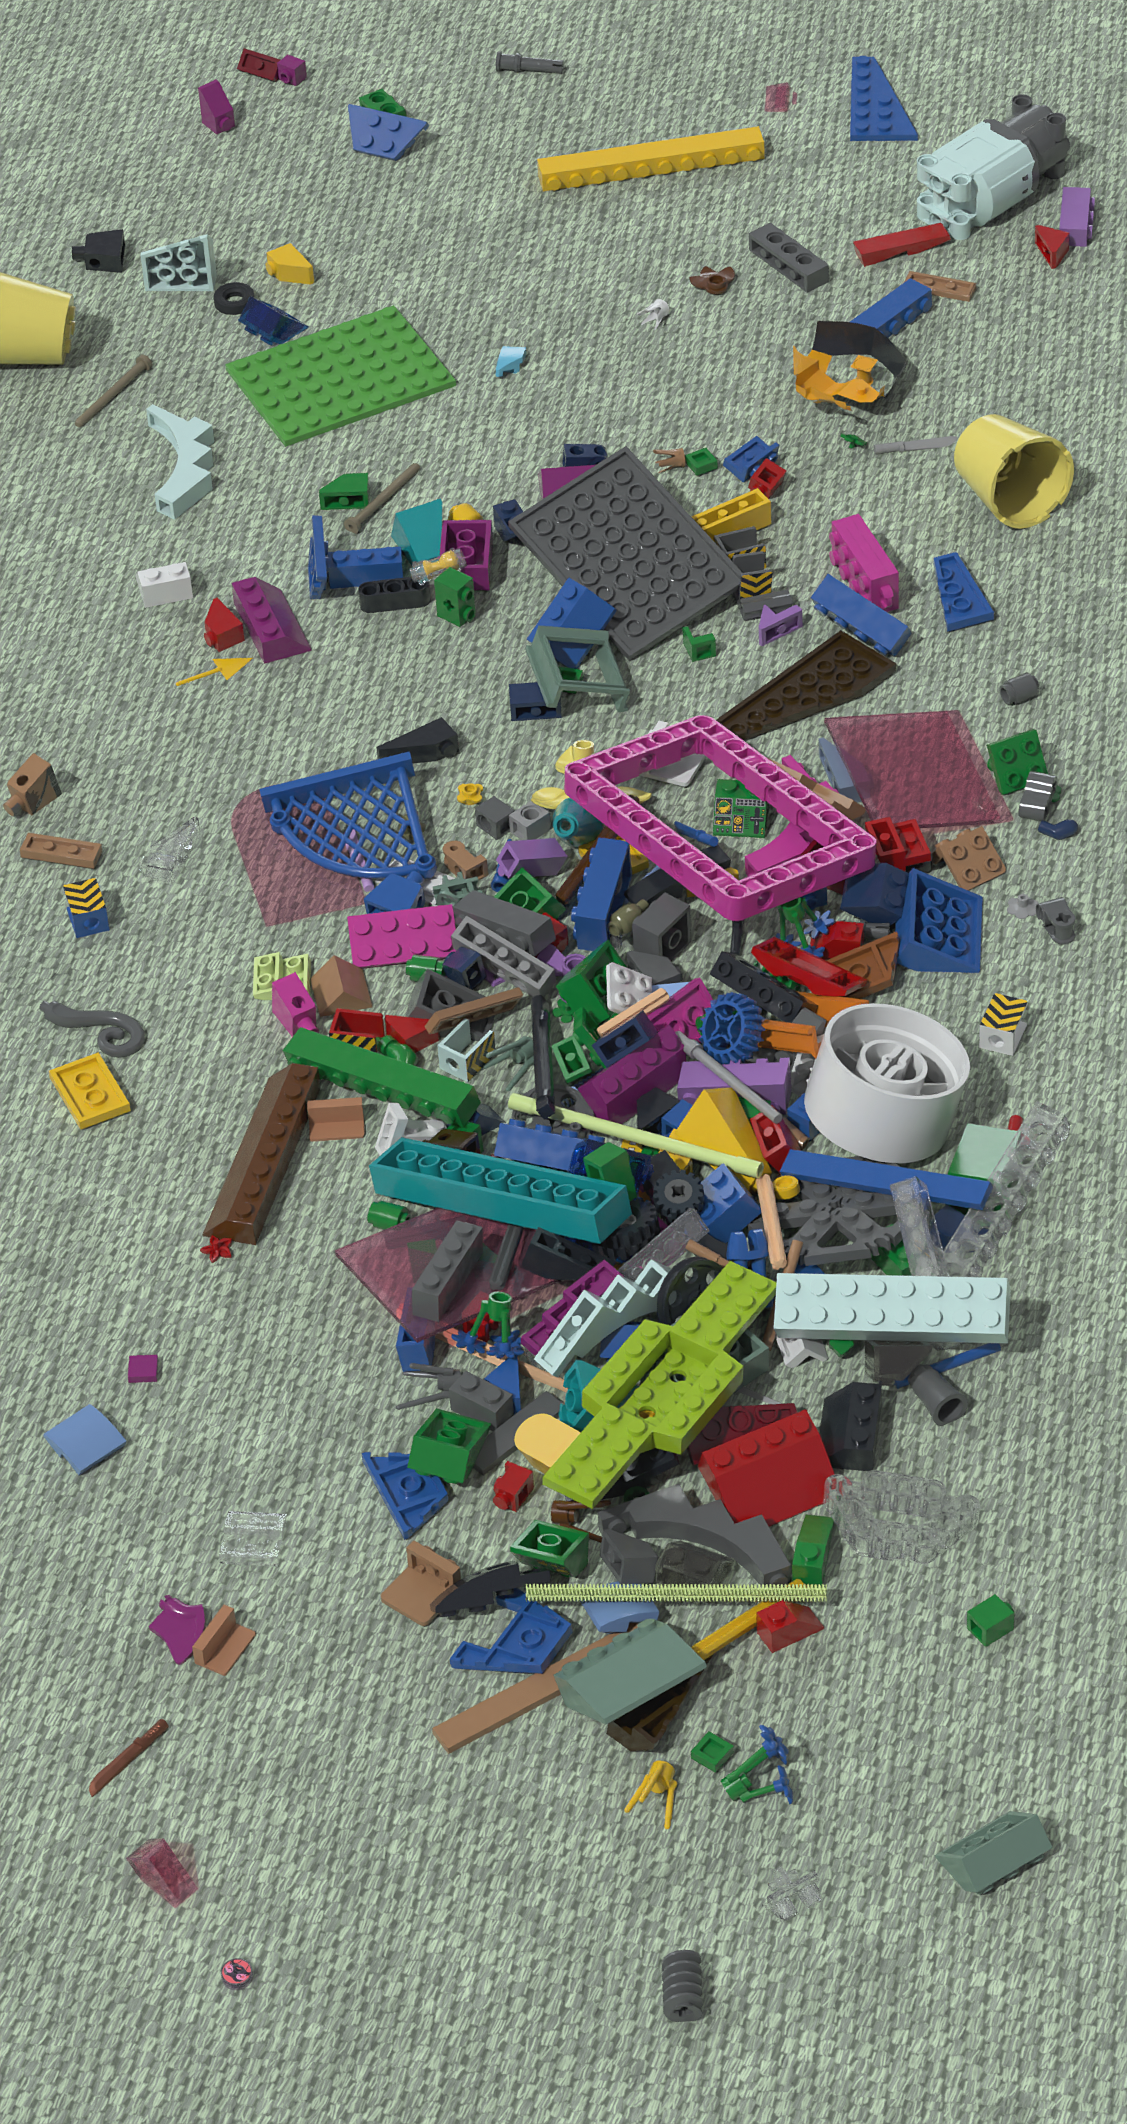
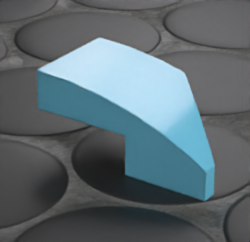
(510, 360)

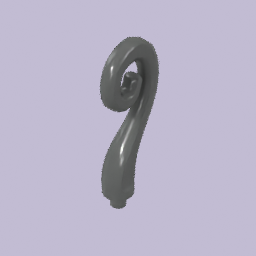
(71, 1018)

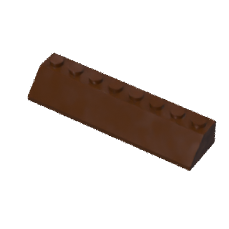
(264, 1155)

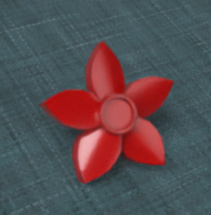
(217, 1248)

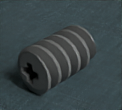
(682, 1986)

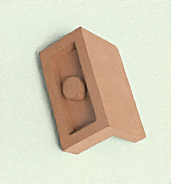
(336, 1119)
(222, 1642)

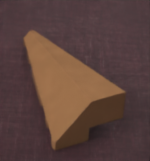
(843, 804)

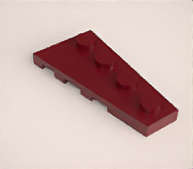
(735, 1422)

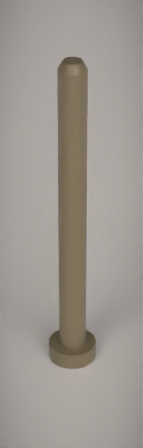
(142, 363)
(353, 524)

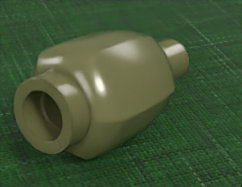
(622, 919)

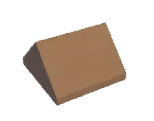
(339, 986)

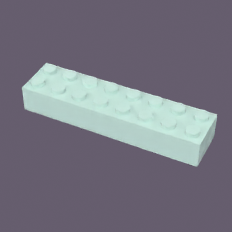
(892, 1308)

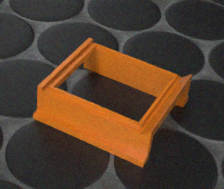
(803, 1037)

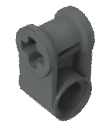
(1057, 920)

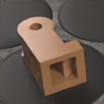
(460, 860)

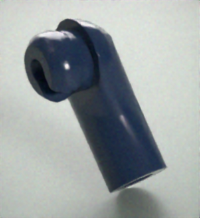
(1060, 830)

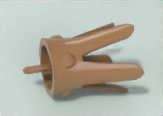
(676, 460)

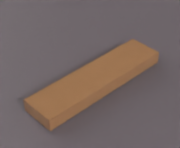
(474, 1010)

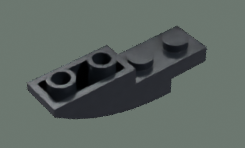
(642, 1472)
(477, 1588)

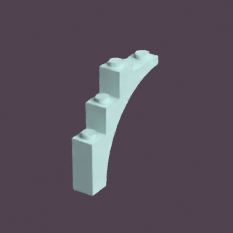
(191, 475)

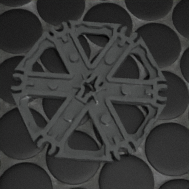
(830, 1210)

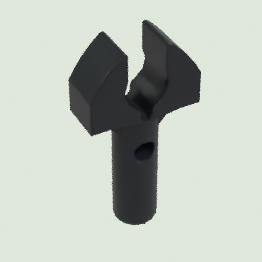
(736, 938)

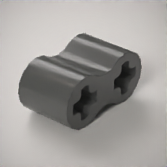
(1037, 796)

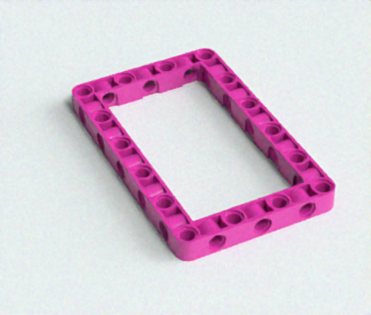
(846, 845)

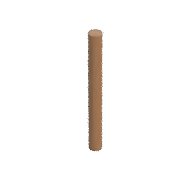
(792, 1260)

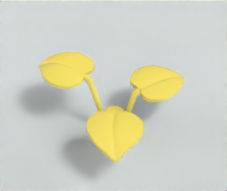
(551, 797)

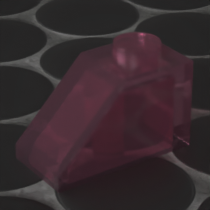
(162, 1871)

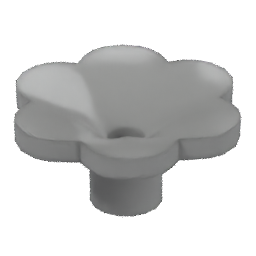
(1022, 906)

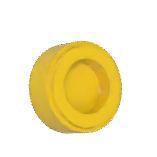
(786, 1187)

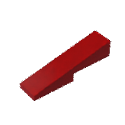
(910, 241)

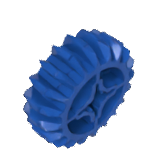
(724, 1028)

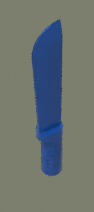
(699, 835)

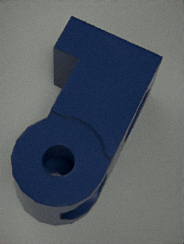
(583, 454)

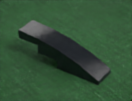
(660, 882)

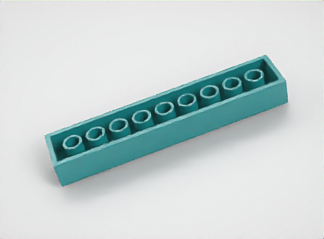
(501, 1190)

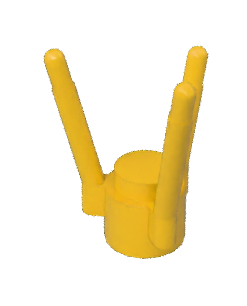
(657, 1780)

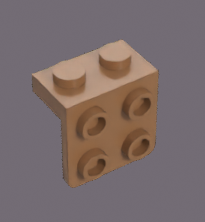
(970, 858)
(420, 1583)

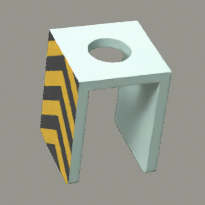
(455, 1042)

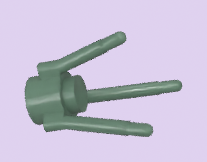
(519, 1052)

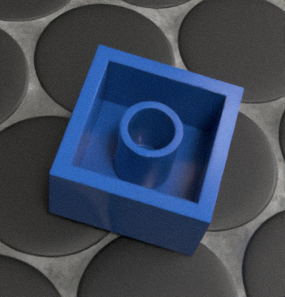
(726, 1204)

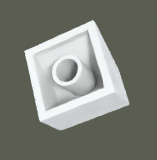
(164, 584)

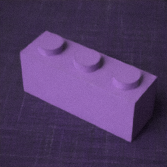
(1077, 214)

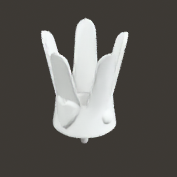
(658, 311)

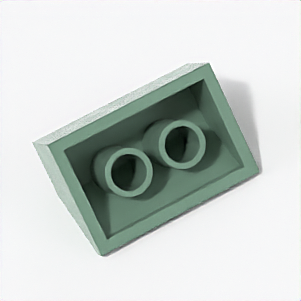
(995, 1851)

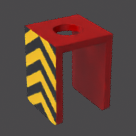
(357, 1028)

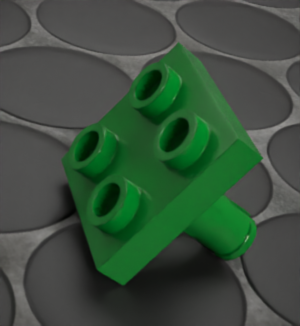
(1014, 759)

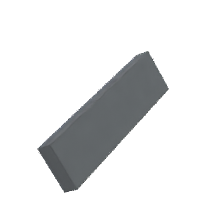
(501, 1441)

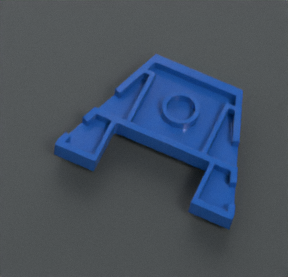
(524, 1645)

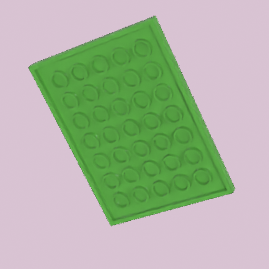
(340, 375)

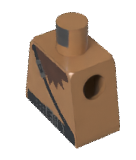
(32, 787)

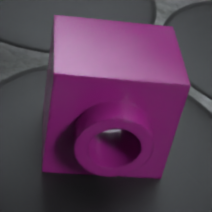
(292, 70)

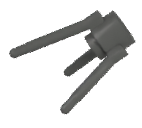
(445, 1379)

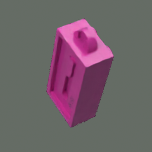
(864, 562)

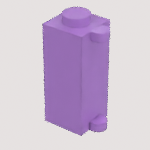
(536, 856)

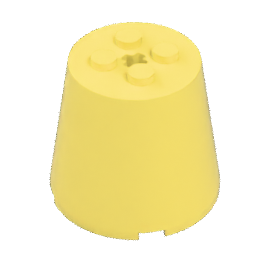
(34, 322)
(1014, 469)

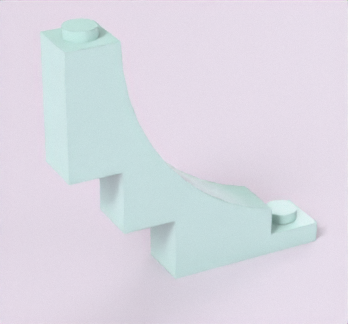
(596, 1317)

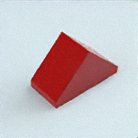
(1052, 244)
(410, 1031)

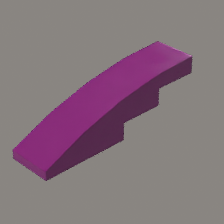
(594, 1281)

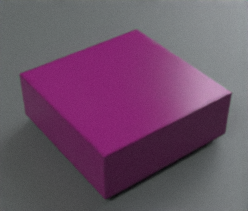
(142, 1368)

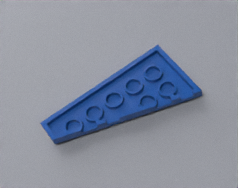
(875, 107)

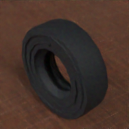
(228, 290)

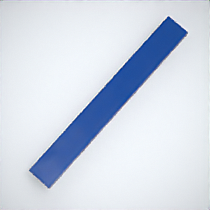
(879, 1177)

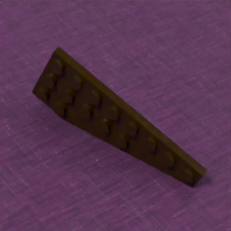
(820, 680)

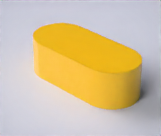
(543, 1440)

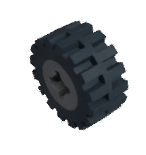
(678, 1183)

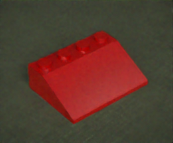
(769, 1470)

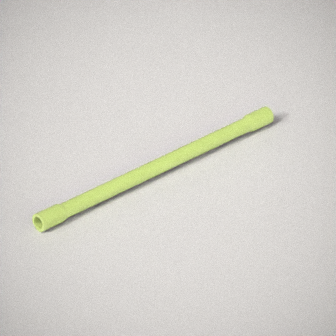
(738, 1164)

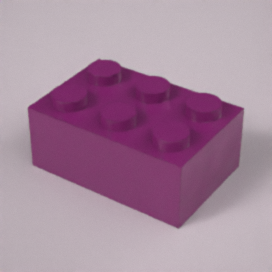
(476, 543)

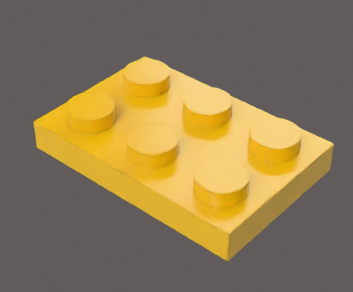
(89, 1091)

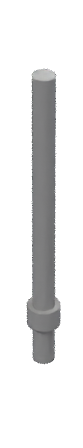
(695, 1051)

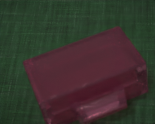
(777, 98)

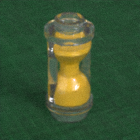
(427, 569)

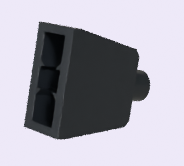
(102, 251)

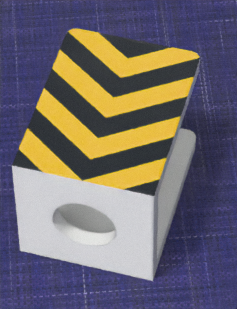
(1001, 1024)

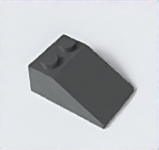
(437, 993)

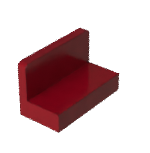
(258, 64)

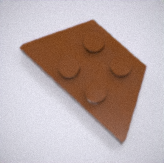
(872, 961)

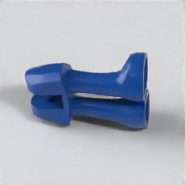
(758, 1251)

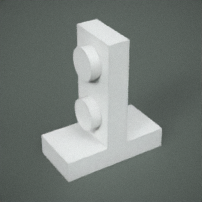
(398, 1125)

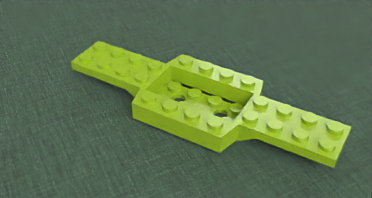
(695, 1348)

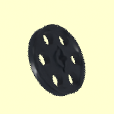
(685, 1290)

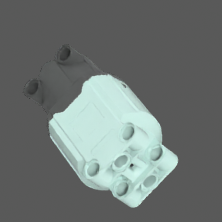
(991, 167)

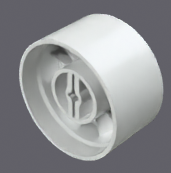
(886, 1083)

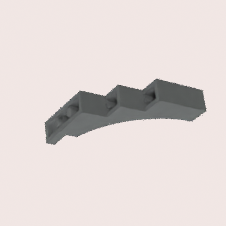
(670, 1515)

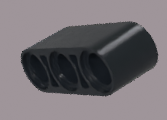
(393, 595)

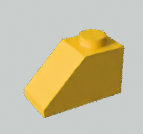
(289, 265)

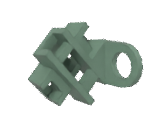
(443, 892)

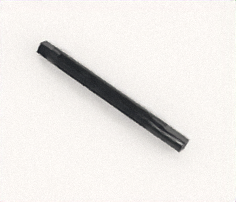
(542, 1057)

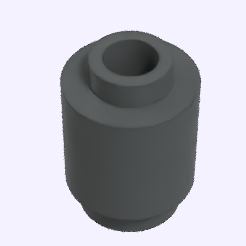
(1019, 688)

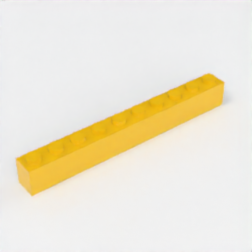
(650, 158)

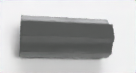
(752, 606)

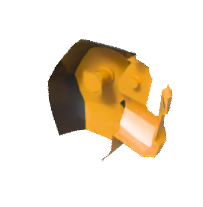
(845, 338)

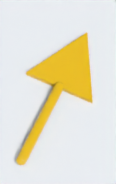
(227, 666)

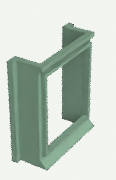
(550, 678)

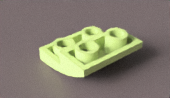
(273, 967)

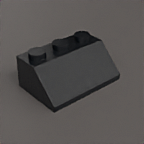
(852, 1426)

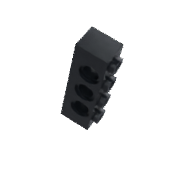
(760, 987)

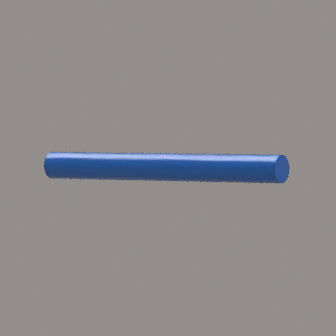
(958, 1360)

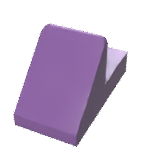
(775, 626)

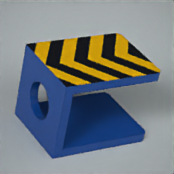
(86, 908)

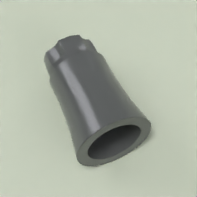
(937, 1395)

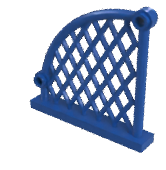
(347, 781)

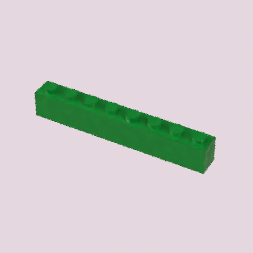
(384, 1077)

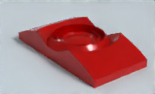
(806, 969)

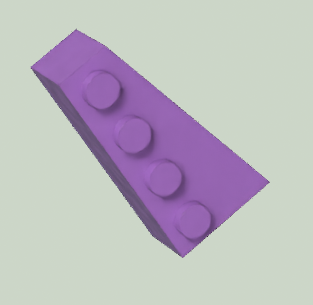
(766, 1079)

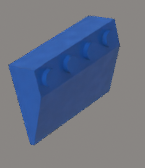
(939, 926)

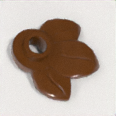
(713, 281)

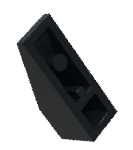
(425, 743)
(559, 1258)

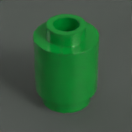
(418, 964)
(386, 1214)

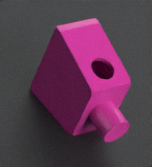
(293, 1004)

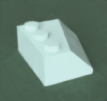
(180, 266)

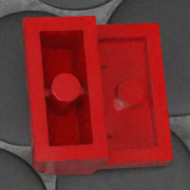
(898, 843)

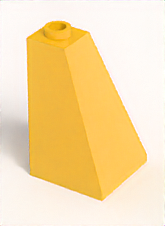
(721, 1125)

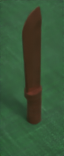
(126, 1757)

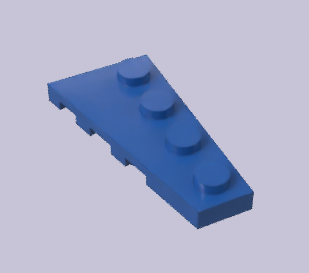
(959, 594)

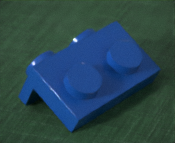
(749, 457)

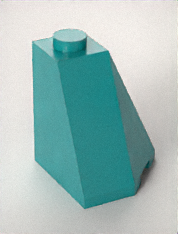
(419, 531)
(576, 1380)

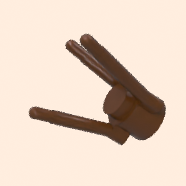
(568, 1511)

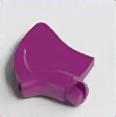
(179, 1627)

